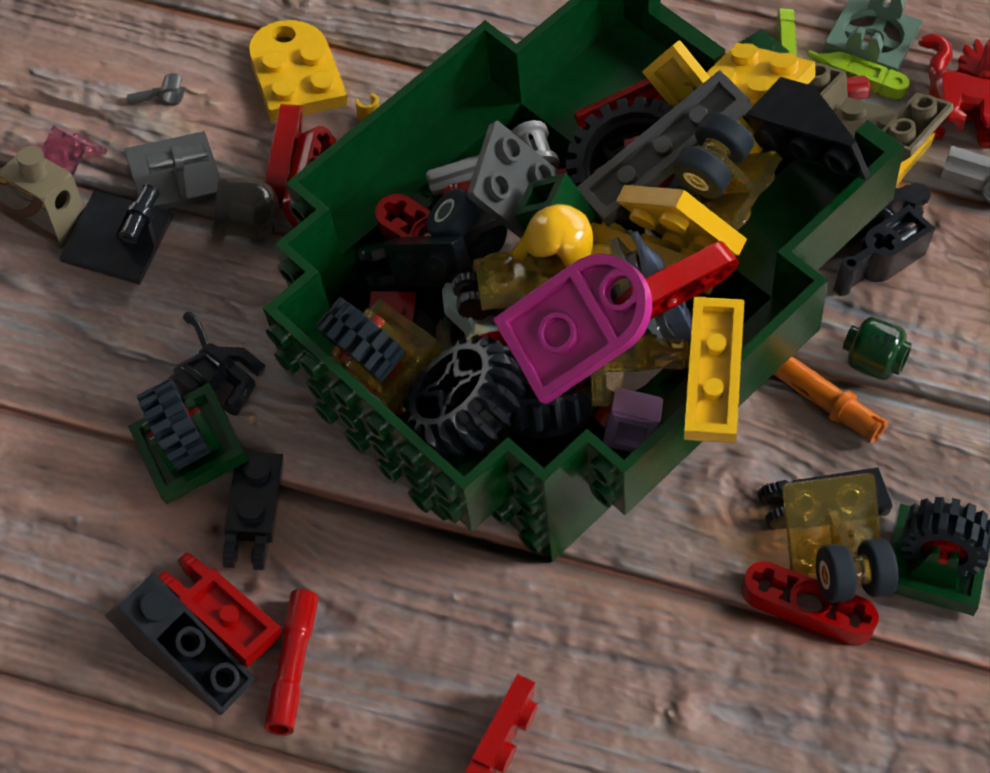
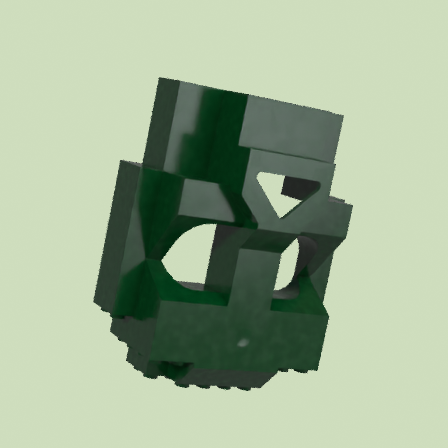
(569, 61)

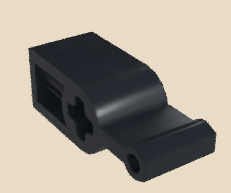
(886, 250)

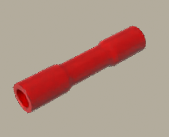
(286, 689)

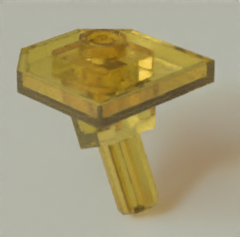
(644, 355)

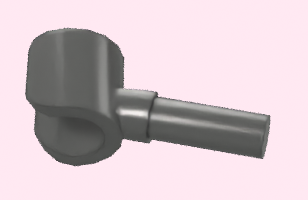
(168, 93)

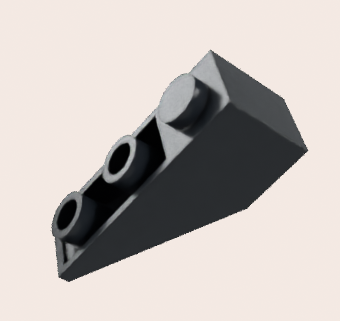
(802, 125)
(179, 643)

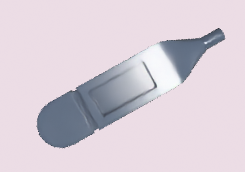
(651, 263)

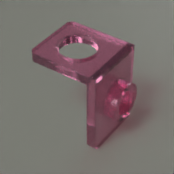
(68, 147)

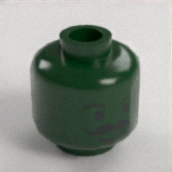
(877, 348)

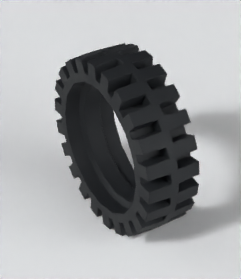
(606, 129)

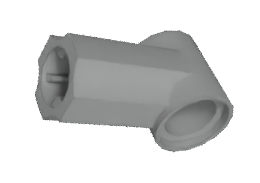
(968, 170)

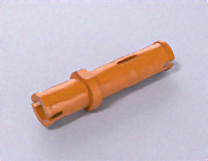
(839, 404)

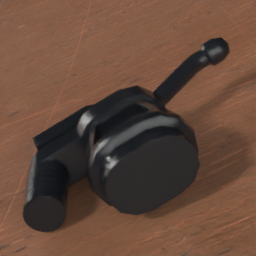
(215, 366)

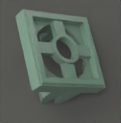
(883, 14)

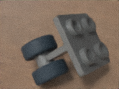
(493, 196)

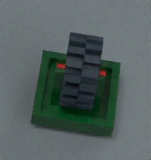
(185, 438)
(941, 553)

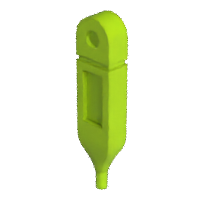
(786, 29)
(884, 81)

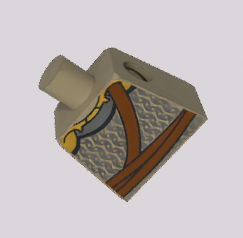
(40, 196)

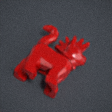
(965, 88)

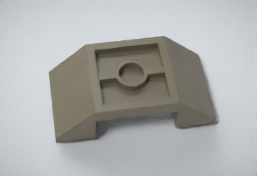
(908, 126)

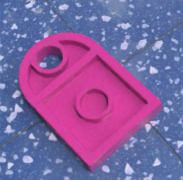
(573, 325)

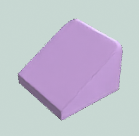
(632, 419)

